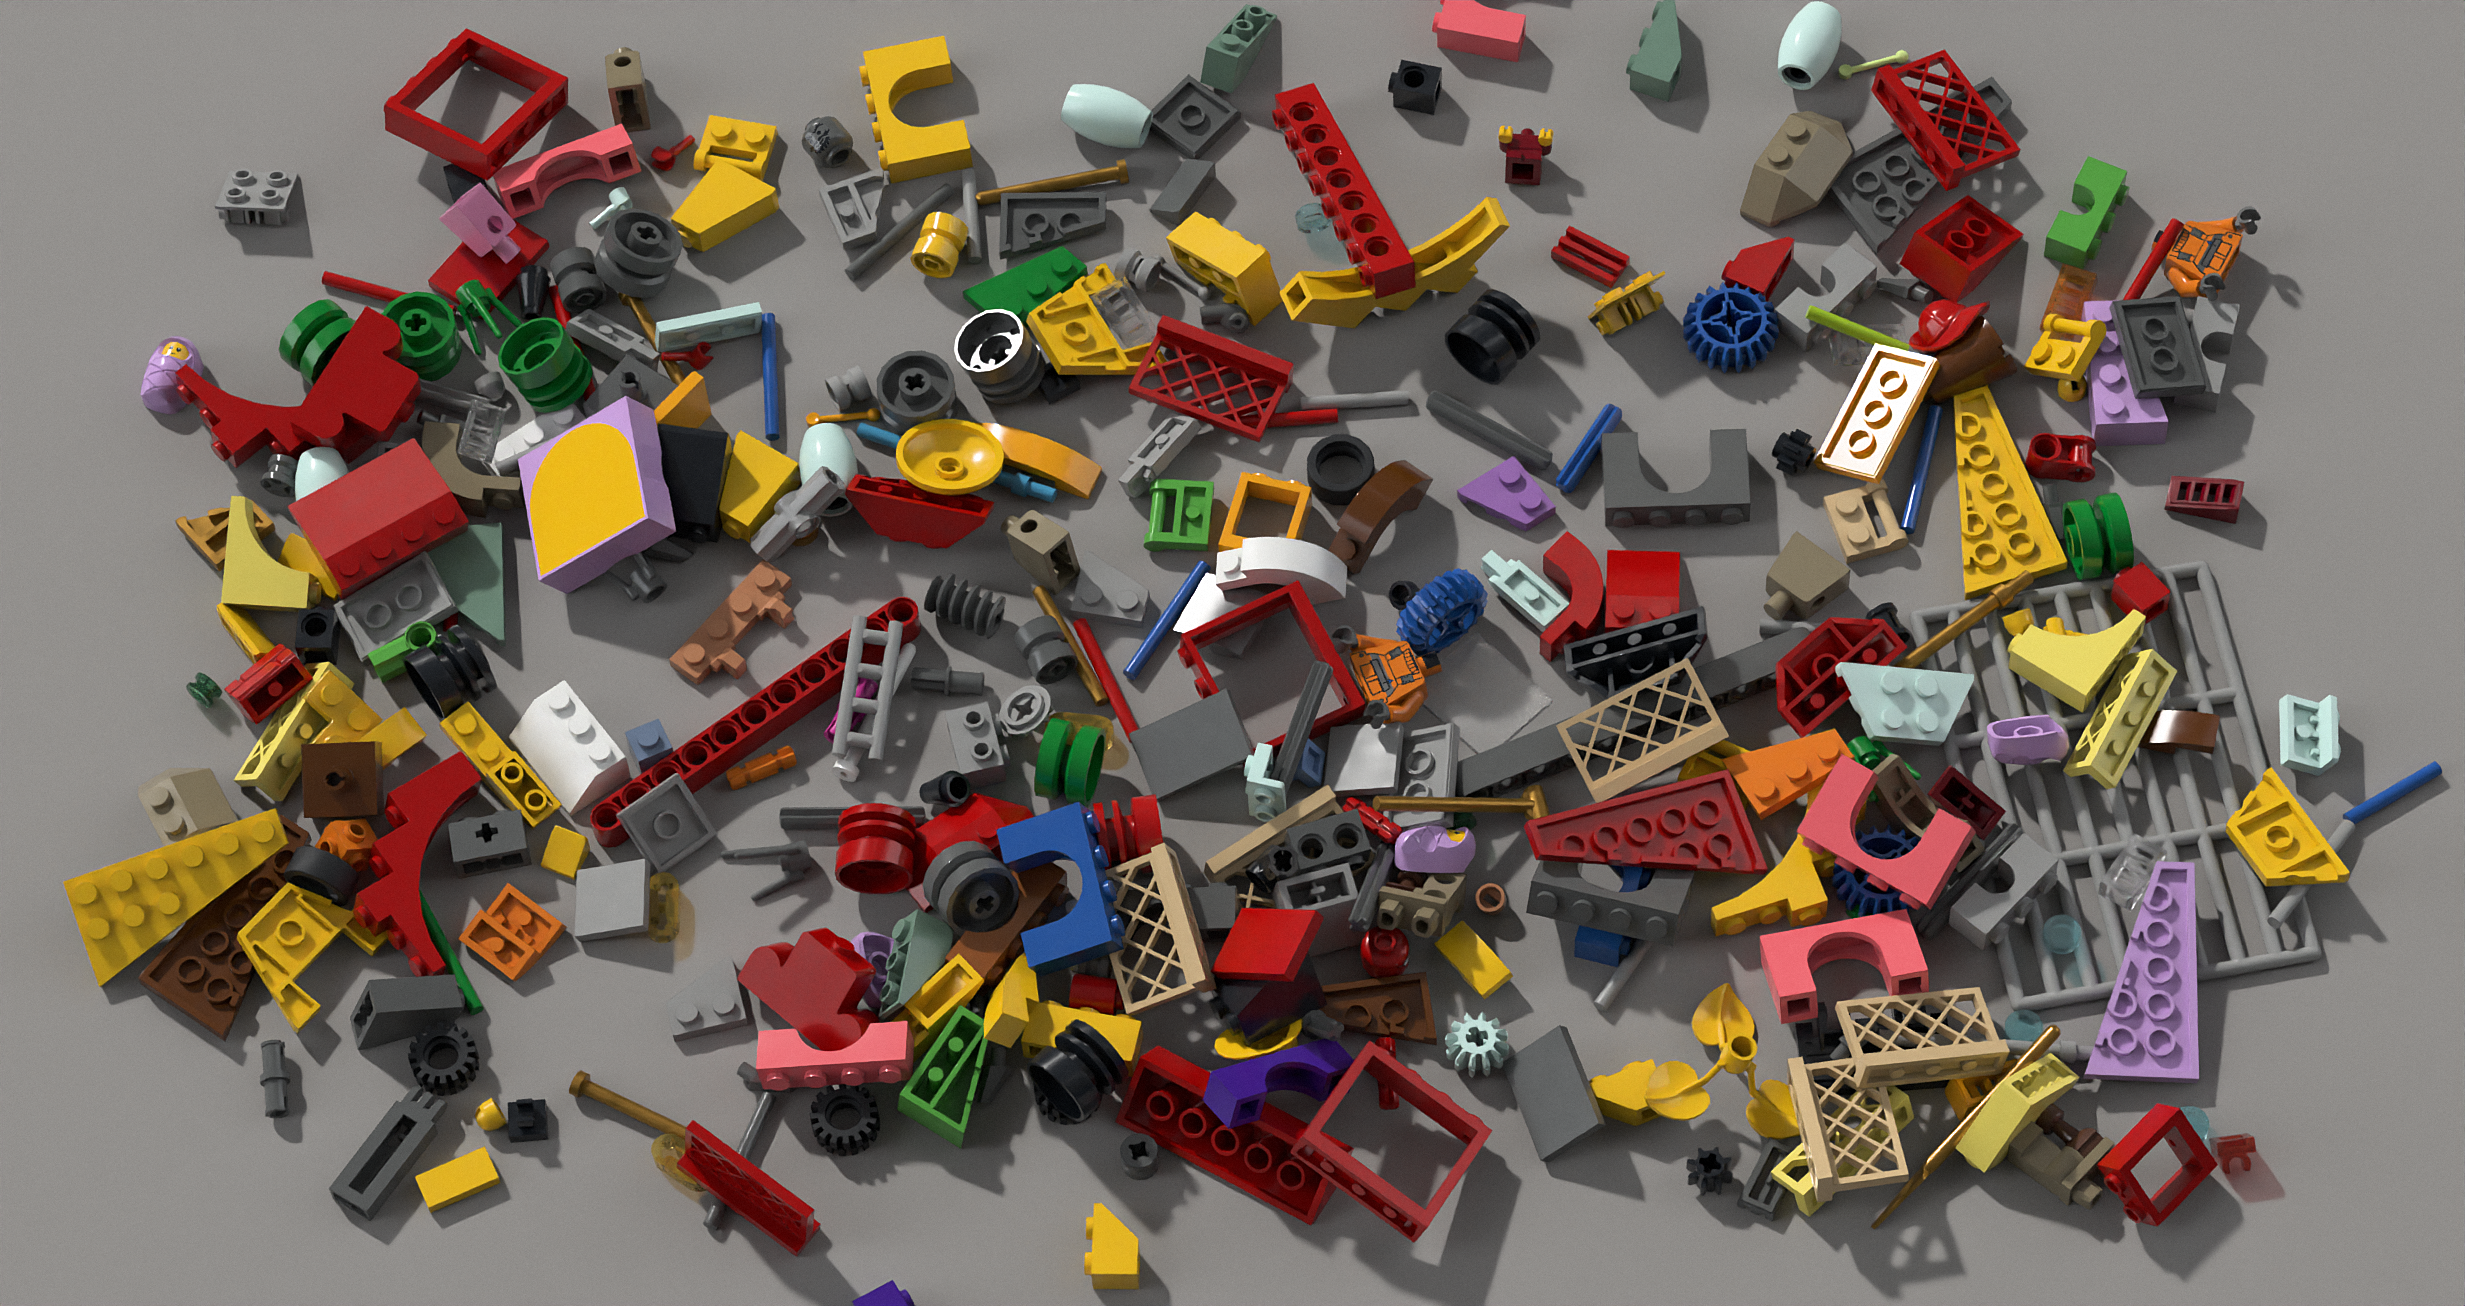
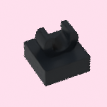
(527, 1120)

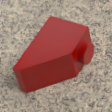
(1760, 266)

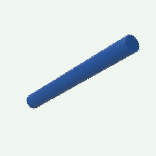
(770, 380)
(1921, 469)
(1166, 620)

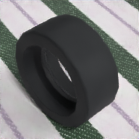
(1338, 446)
(322, 874)

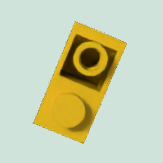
(1623, 1093)
(1114, 1252)

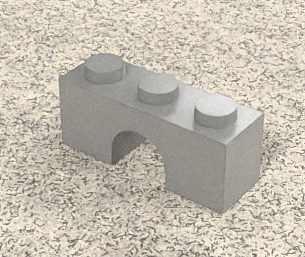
(1847, 277)
(2211, 329)
(1986, 915)

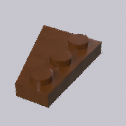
(1384, 1007)

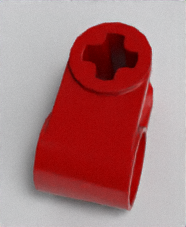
(2063, 457)

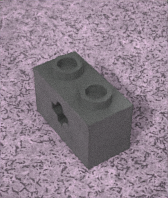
(476, 856)

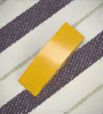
(937, 1002)
(1011, 1004)

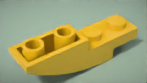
(499, 766)

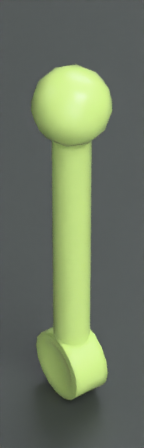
(1845, 71)

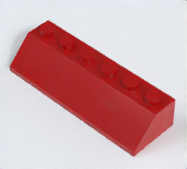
(1255, 1156)

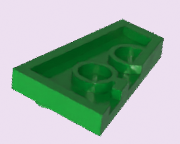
(1028, 284)

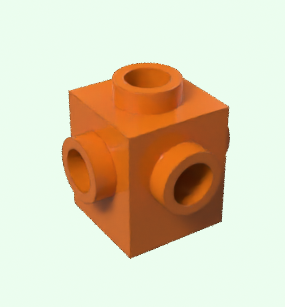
(349, 841)

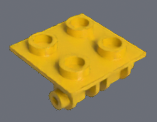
(1638, 299)

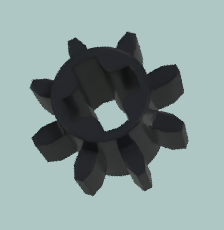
(1794, 452)
(1709, 1160)

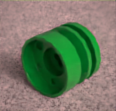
(545, 365)

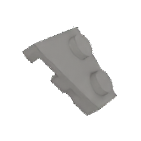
(855, 207)
(708, 1004)

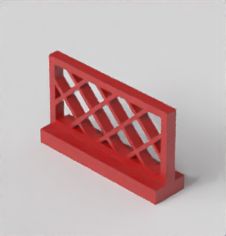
(1922, 126)
(1229, 358)
(747, 1189)

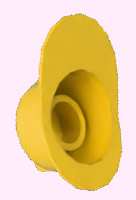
(1235, 1048)

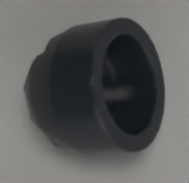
(1401, 590)

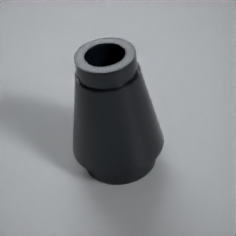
(532, 290)
(947, 789)

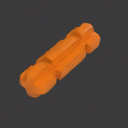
(761, 767)

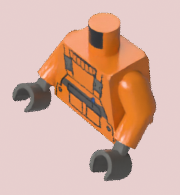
(2206, 253)
(1387, 675)

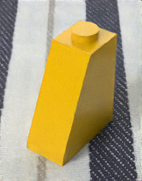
(723, 206)
(754, 485)

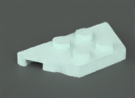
(1905, 702)

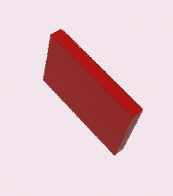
(489, 269)
(1267, 944)

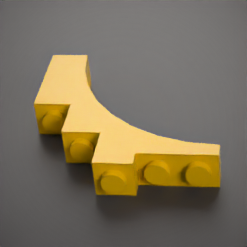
(1439, 263)
(1787, 890)

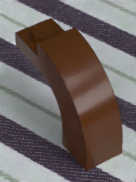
(1375, 506)

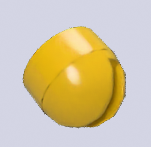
(2066, 393)
(2018, 621)
(490, 1116)

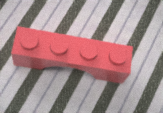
(600, 156)
(878, 1056)

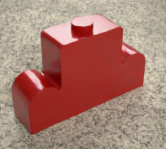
(360, 387)
(814, 986)

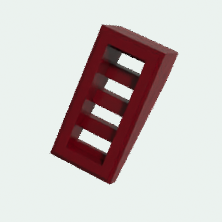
(2214, 486)

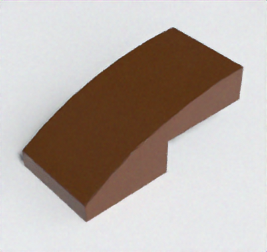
(2182, 730)

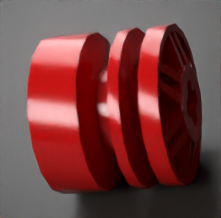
(1131, 834)
(875, 848)

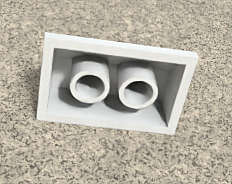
(569, 749)

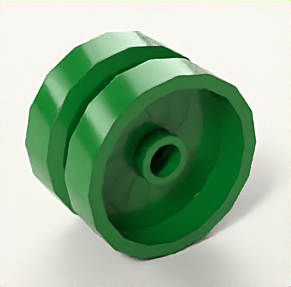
(427, 332)
(314, 338)
(2098, 536)
(1069, 762)

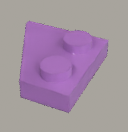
(1510, 495)

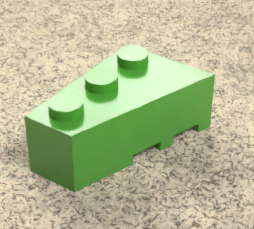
(947, 1078)

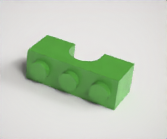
(2076, 237)

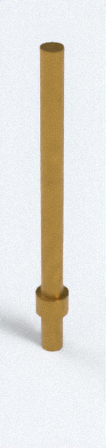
(1998, 598)

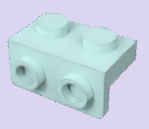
(2309, 734)
(1265, 795)

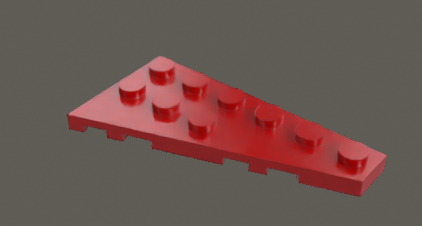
(1673, 826)

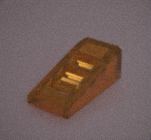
(2077, 276)

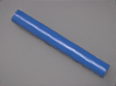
(2393, 793)

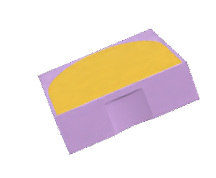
(596, 495)

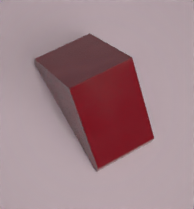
(1966, 801)

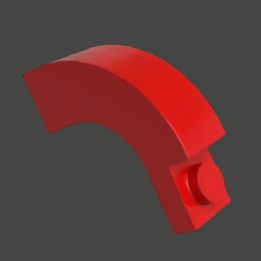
(1578, 573)

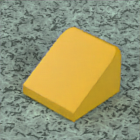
(565, 852)

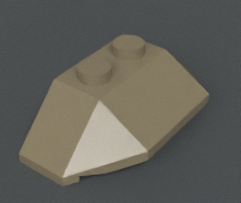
(1796, 168)
(185, 803)

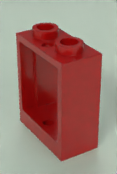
(2187, 1146)

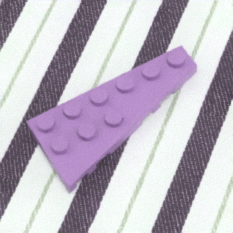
(2154, 1002)

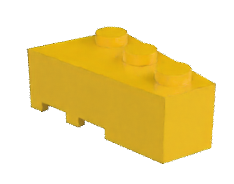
(1228, 262)

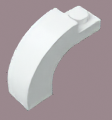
(1282, 563)

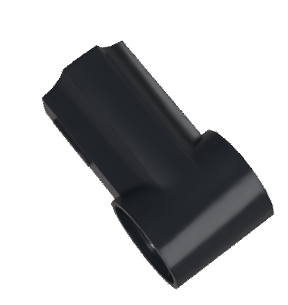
(1272, 866)

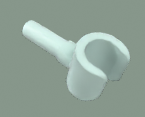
(620, 201)

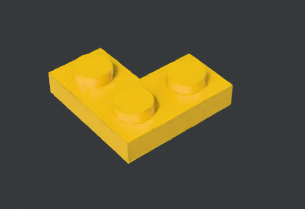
(345, 711)

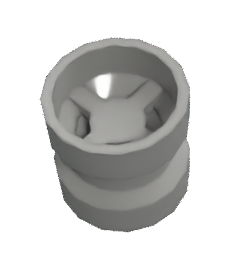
(1138, 269)
(848, 388)

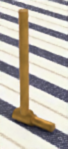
(1531, 803)

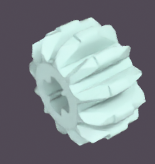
(1489, 1039)

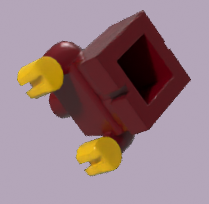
(1524, 154)

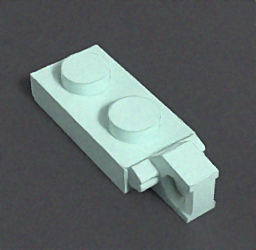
(1524, 590)

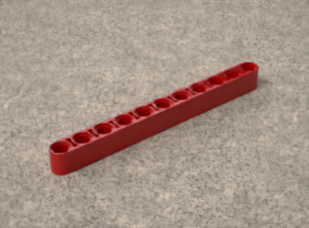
(751, 736)

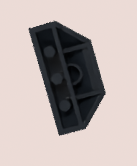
(1632, 654)

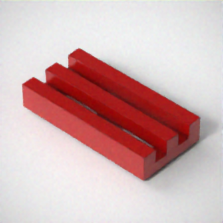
(1593, 252)

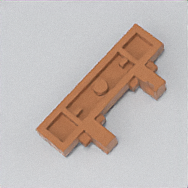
(715, 640)

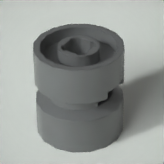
(578, 280)
(1044, 648)

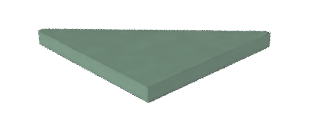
(476, 576)

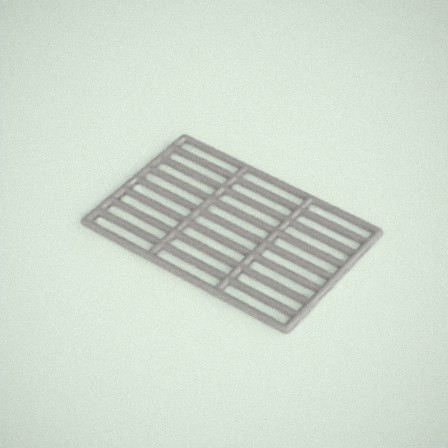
(2092, 851)

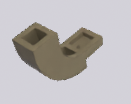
(470, 489)
(1908, 807)

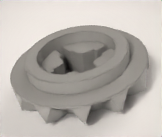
(1025, 699)

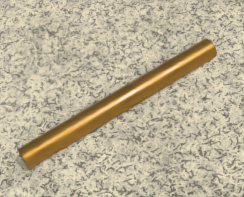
(1083, 668)

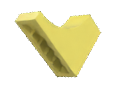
(254, 577)
(2074, 665)
(2012, 1108)

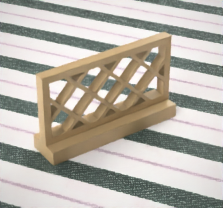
(1658, 759)
(1245, 851)
(1182, 924)
(1928, 1060)
(1816, 1137)

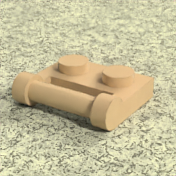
(1854, 527)

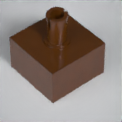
(342, 779)

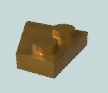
(211, 531)

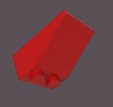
(1959, 248)
(1640, 587)

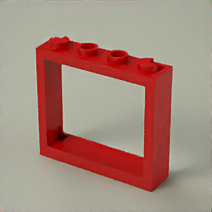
(509, 138)
(1294, 598)
(1359, 1180)

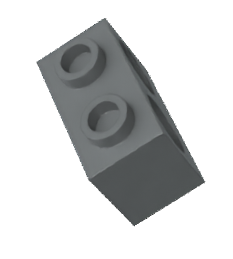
(1323, 837)

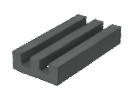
(1757, 1206)

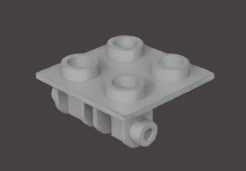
(258, 192)

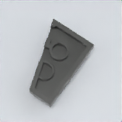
(1045, 219)

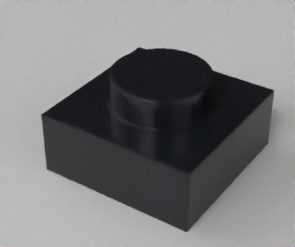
(1057, 386)

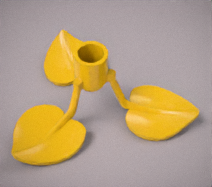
(1725, 1022)

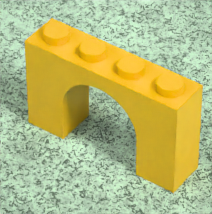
(908, 149)

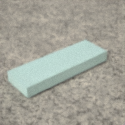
(708, 327)

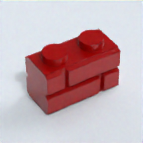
(268, 683)

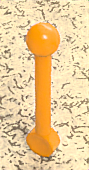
(813, 418)

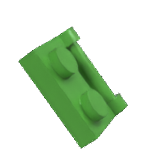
(1191, 515)

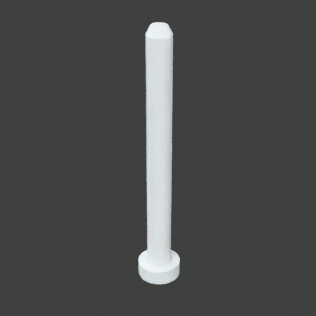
(847, 768)

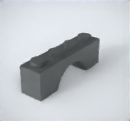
(1213, 907)

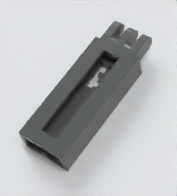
(379, 1167)

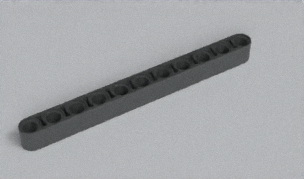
(1546, 754)

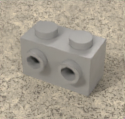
(976, 744)

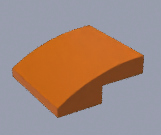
(512, 932)

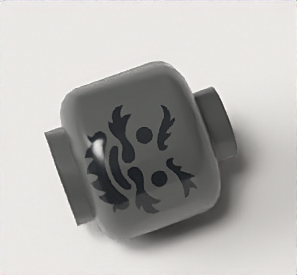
(827, 142)

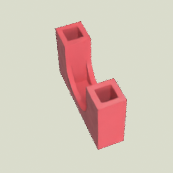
(1479, 30)
(1917, 874)
(1878, 939)

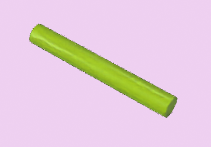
(1853, 329)

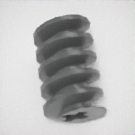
(965, 606)

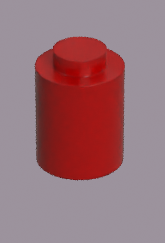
(1095, 993)

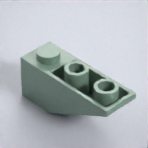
(1236, 48)
(1659, 60)
(916, 955)

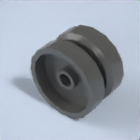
(638, 252)
(915, 391)
(970, 888)

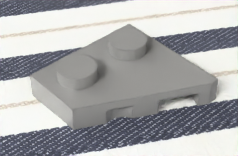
(1108, 594)

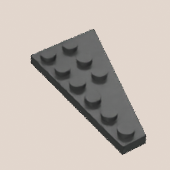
(1891, 180)

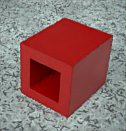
(2140, 591)

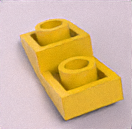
(397, 736)
(1473, 959)

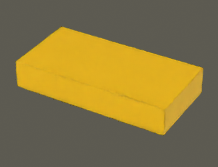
(457, 1179)

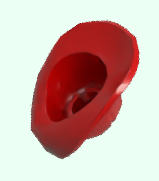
(1944, 324)

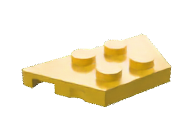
(2282, 839)

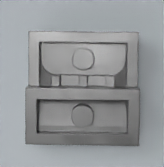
(1211, 603)

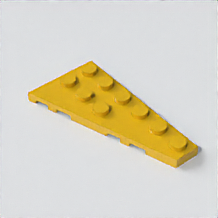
(1998, 506)
(149, 896)

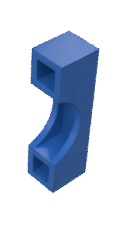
(1607, 946)

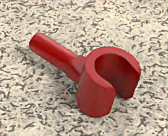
(666, 158)
(695, 357)

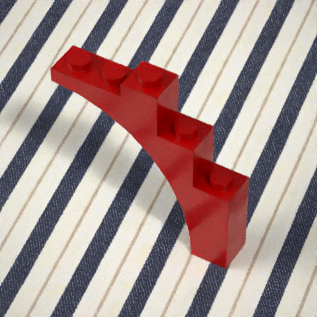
(245, 427)
(394, 901)

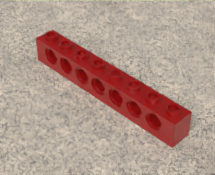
(1344, 191)

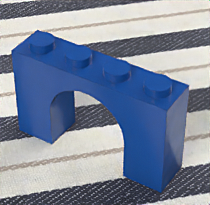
(1092, 925)

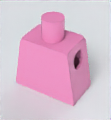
(482, 223)

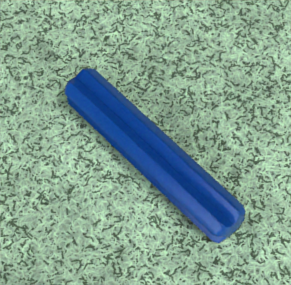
(1588, 448)

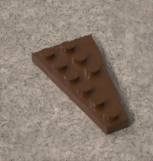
(204, 964)

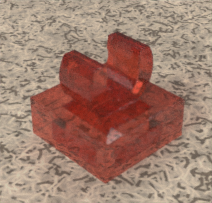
(2233, 1146)

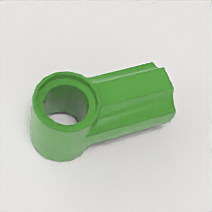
(389, 658)

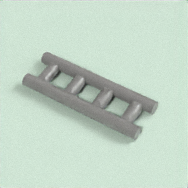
(880, 707)

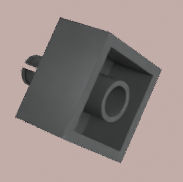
(631, 380)

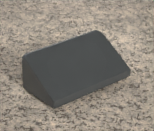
(1184, 190)

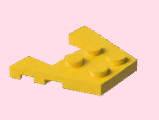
(1077, 335)
(290, 937)

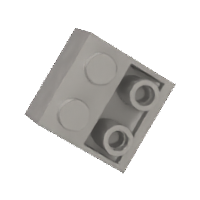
(1333, 896)

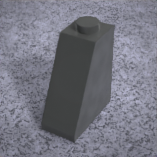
(403, 1007)

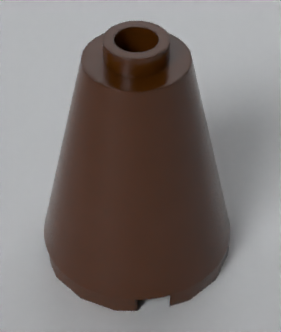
(1970, 363)

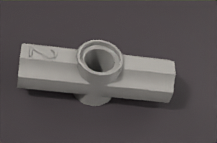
(797, 514)

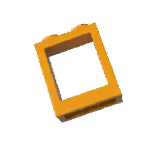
(1267, 488)

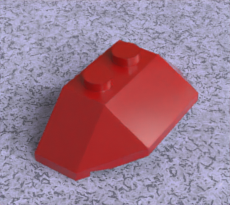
(912, 514)
(1807, 676)
(972, 821)

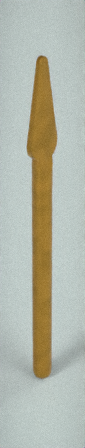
(1949, 1144)

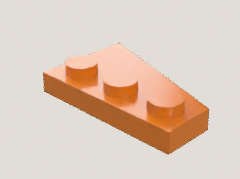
(1785, 770)

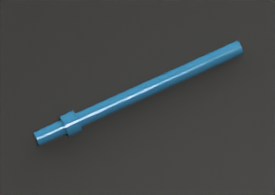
(1019, 483)

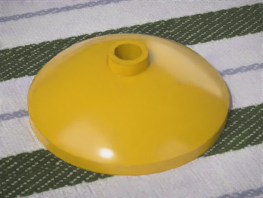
(949, 456)

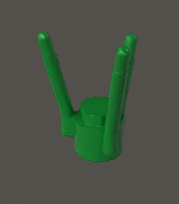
(477, 301)
(1868, 755)

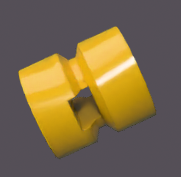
(939, 245)

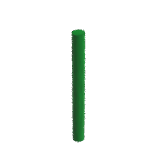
(447, 954)

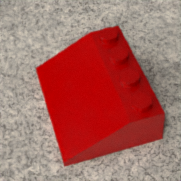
(378, 517)

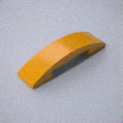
(1047, 459)

